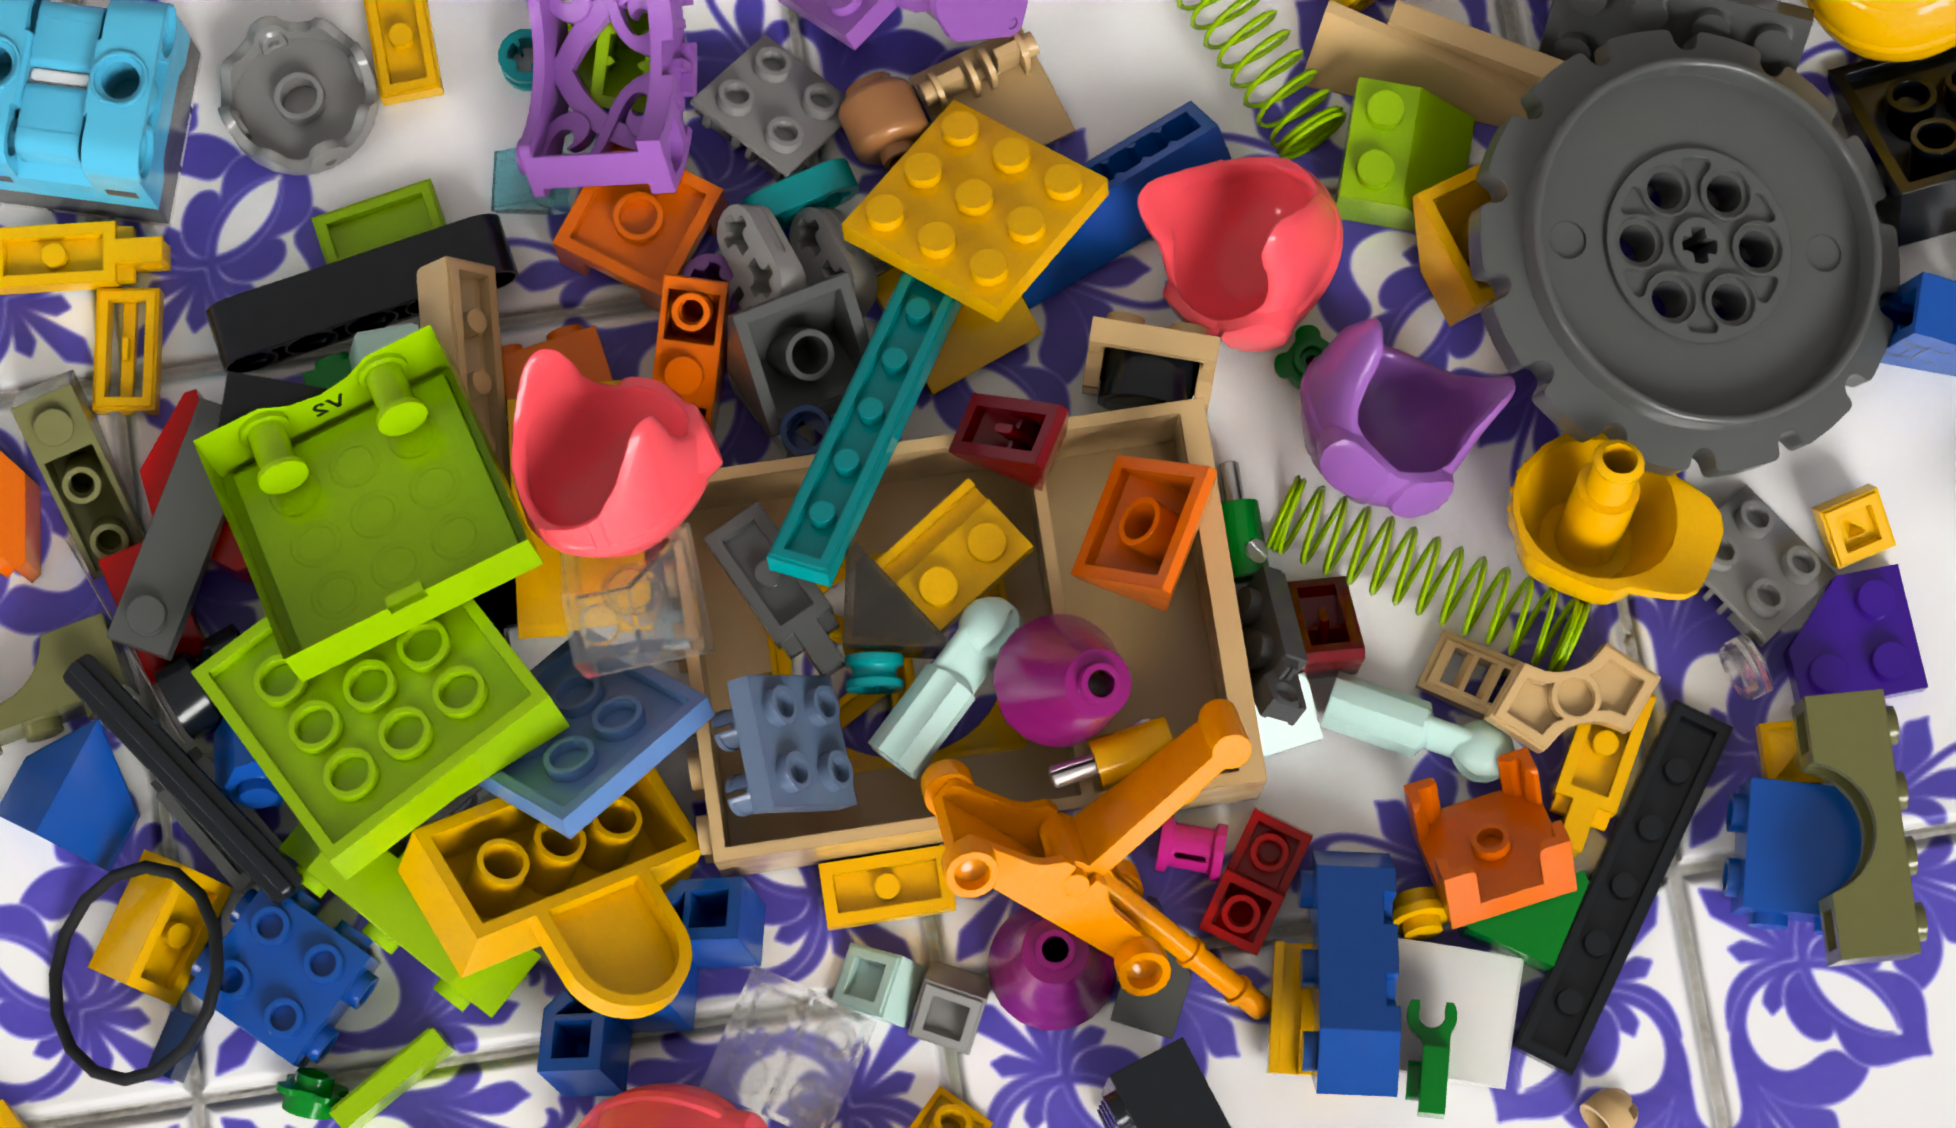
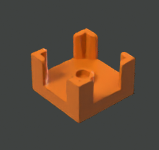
(639, 233)
(1494, 847)

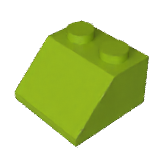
(1396, 147)

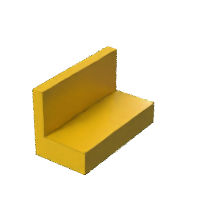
(157, 932)

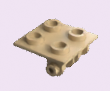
(1002, 83)

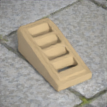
(1474, 653)

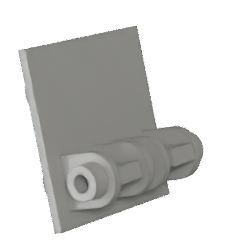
(771, 108)
(1762, 568)

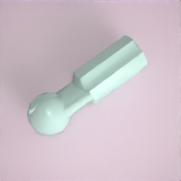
(945, 687)
(1409, 725)

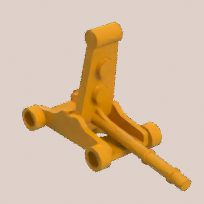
(1076, 865)

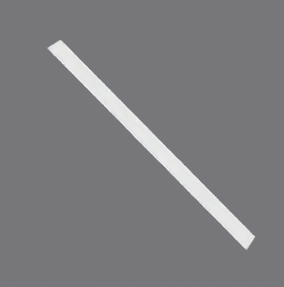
(129, 648)

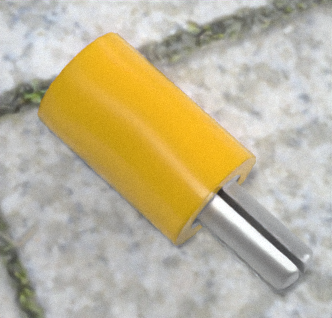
(1114, 754)

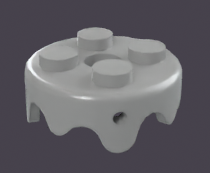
(290, 55)

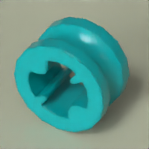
(509, 47)
(874, 673)

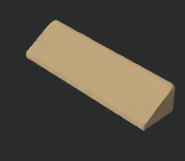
(463, 311)

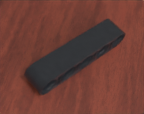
(347, 295)

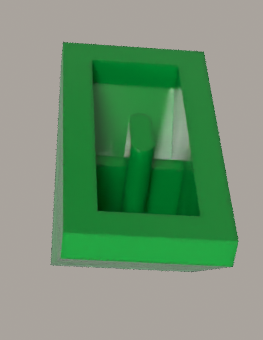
(1532, 931)

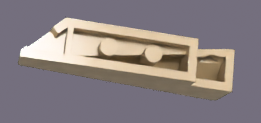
(1430, 52)

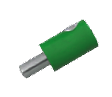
(1242, 525)

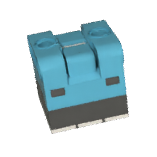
(95, 107)

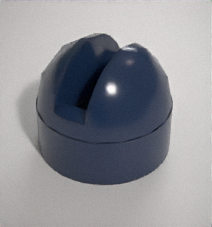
(814, 418)

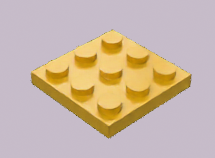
(975, 210)

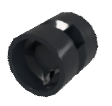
(183, 691)

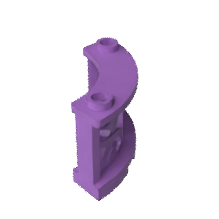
(656, 138)

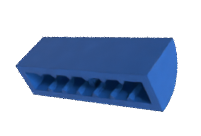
(1164, 147)

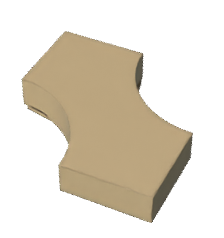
(1542, 704)

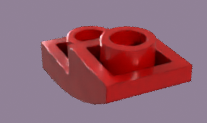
(1256, 881)

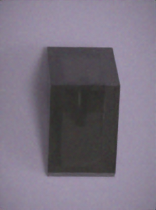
(882, 615)

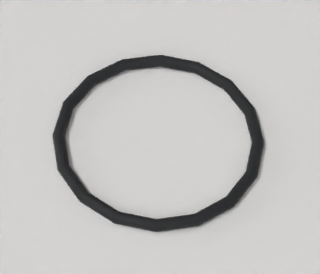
(211, 993)

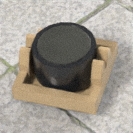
(1148, 362)

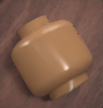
(882, 118)

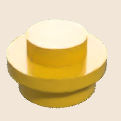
(1418, 913)

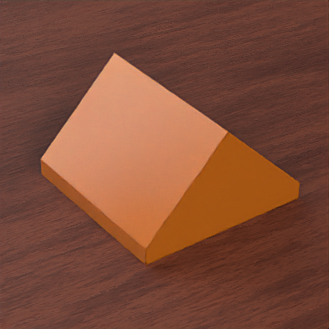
(1144, 528)

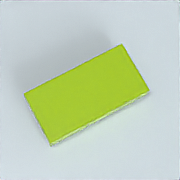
(378, 221)
(392, 1079)

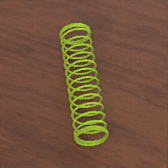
(1306, 134)
(1568, 636)

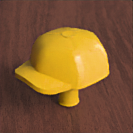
(1606, 527)

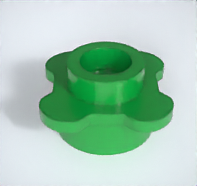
(1293, 362)
(311, 1093)

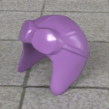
(1391, 423)

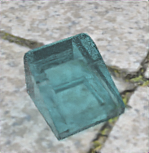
(513, 193)

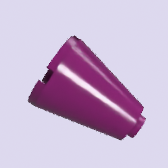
(1060, 680)
(1042, 991)

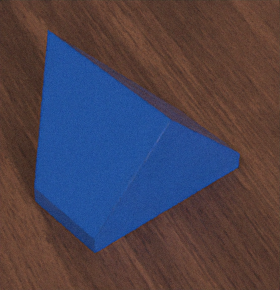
(74, 797)

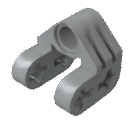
(771, 266)

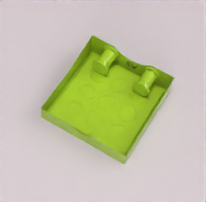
(373, 510)
(385, 733)

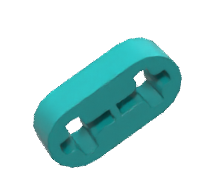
(819, 186)

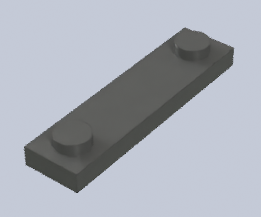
(173, 551)

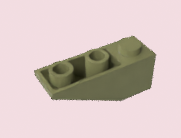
(78, 467)

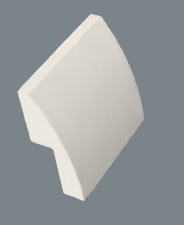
(1486, 1001)

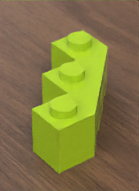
(397, 921)

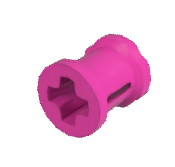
(1191, 848)

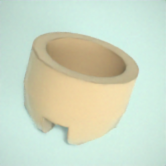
(1609, 1109)

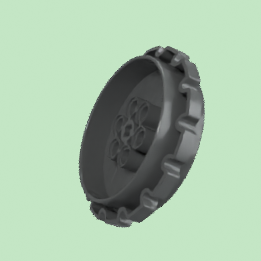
(1585, 312)

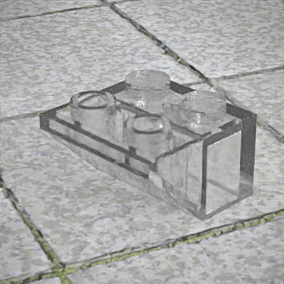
(788, 1052)

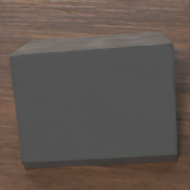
(797, 350)

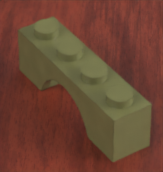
(45, 699)
(1850, 745)

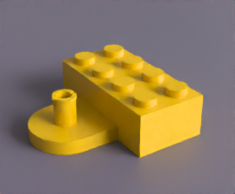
(592, 902)

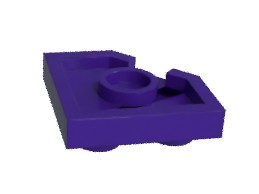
(1857, 639)

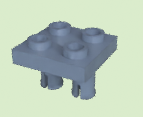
(787, 745)

